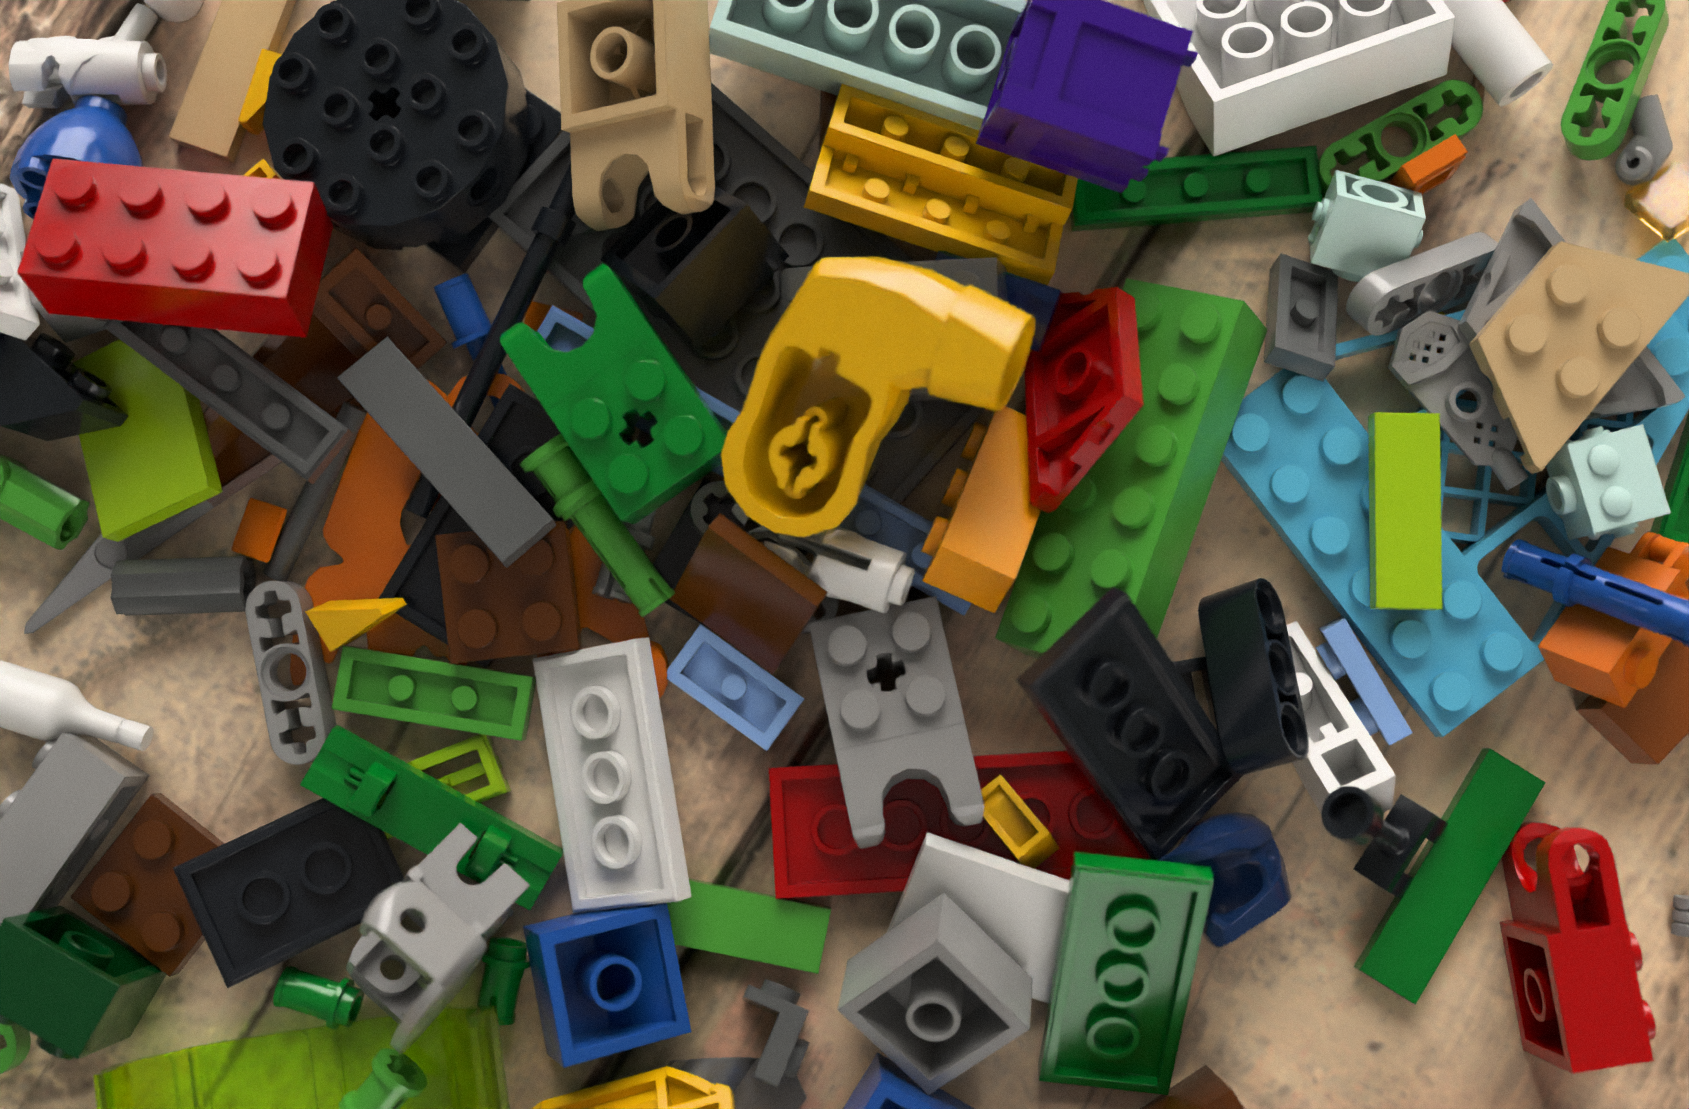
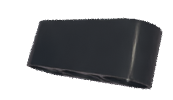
(1253, 677)

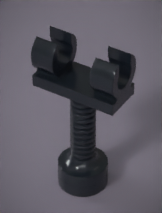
(1359, 819)

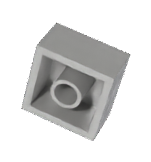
(936, 994)

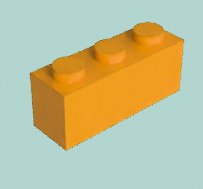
(990, 515)

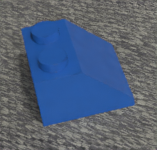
(606, 981)

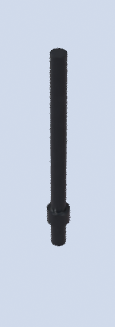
(551, 229)

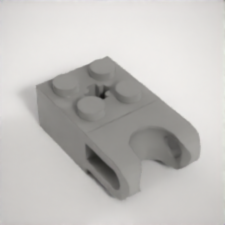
(898, 732)

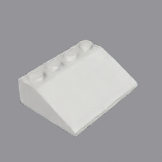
(1299, 60)

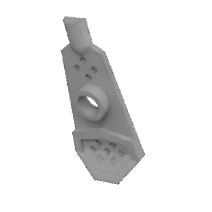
(1439, 381)

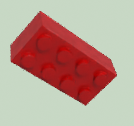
(177, 247)

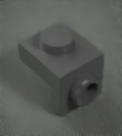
(784, 1048)

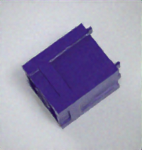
(1086, 89)

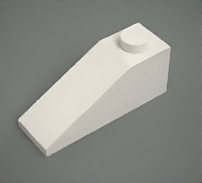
(1339, 744)

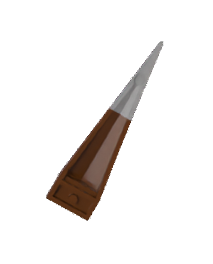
(349, 318)

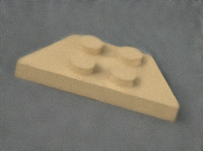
(1571, 339)

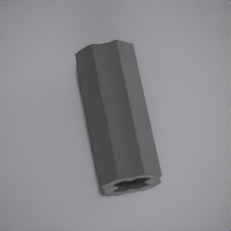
(182, 585)

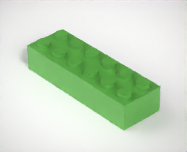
(1146, 493)

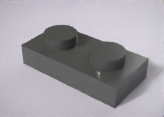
(1301, 317)

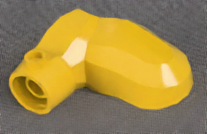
(844, 374)

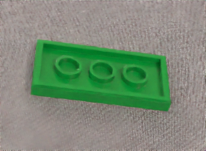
(1123, 972)

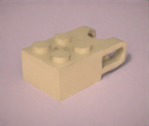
(636, 105)

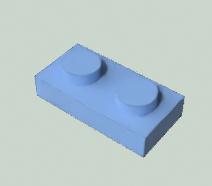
(733, 687)
(1375, 706)

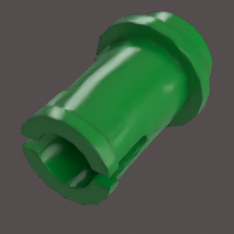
(502, 976)
(320, 997)

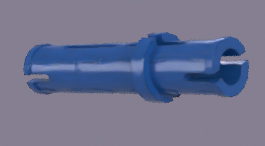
(1577, 581)

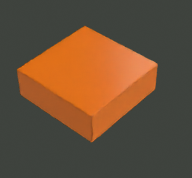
(1432, 166)

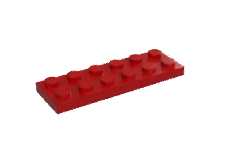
(817, 847)

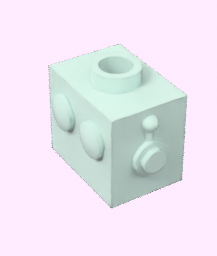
(1364, 225)
(1605, 483)

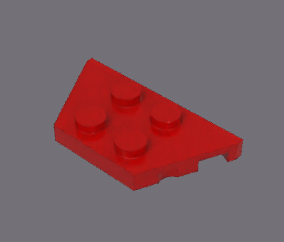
(1080, 390)

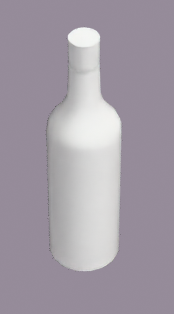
(1497, 48)
(49, 706)

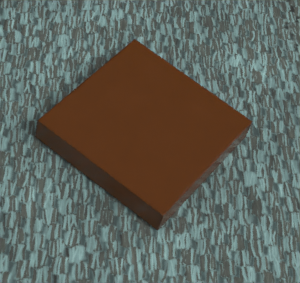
(747, 593)

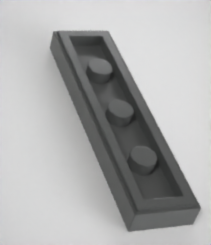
(240, 392)
(447, 452)

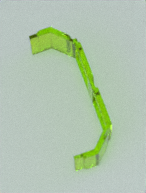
(316, 1068)

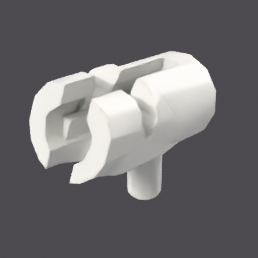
(111, 67)
(851, 567)

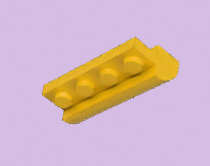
(938, 187)

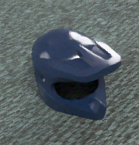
(1245, 869)

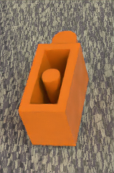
(1603, 652)

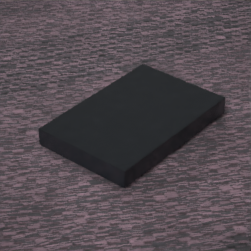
(286, 887)

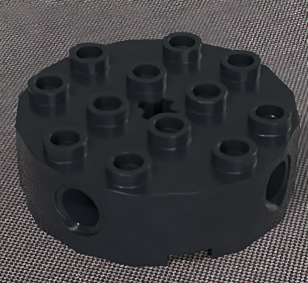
(398, 119)

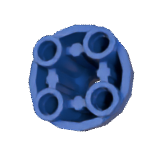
(88, 133)

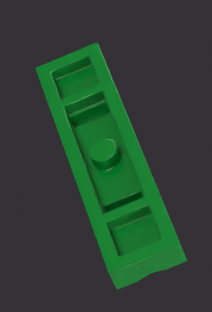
(426, 811)

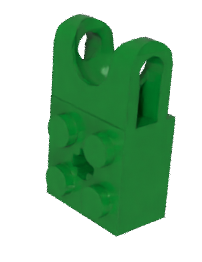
(609, 386)

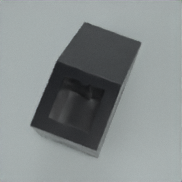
(48, 394)

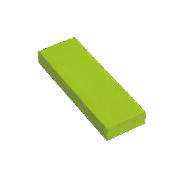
(1405, 511)

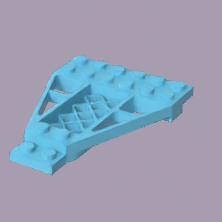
(1309, 476)

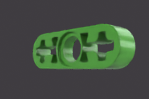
(1618, 98)
(1411, 118)

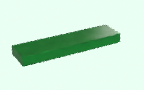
(1205, 190)
(1450, 875)

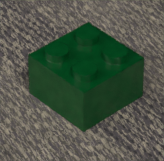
(71, 982)

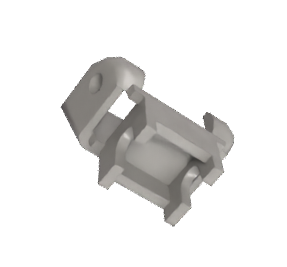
(444, 955)

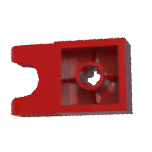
(1573, 954)

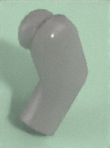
(1649, 145)

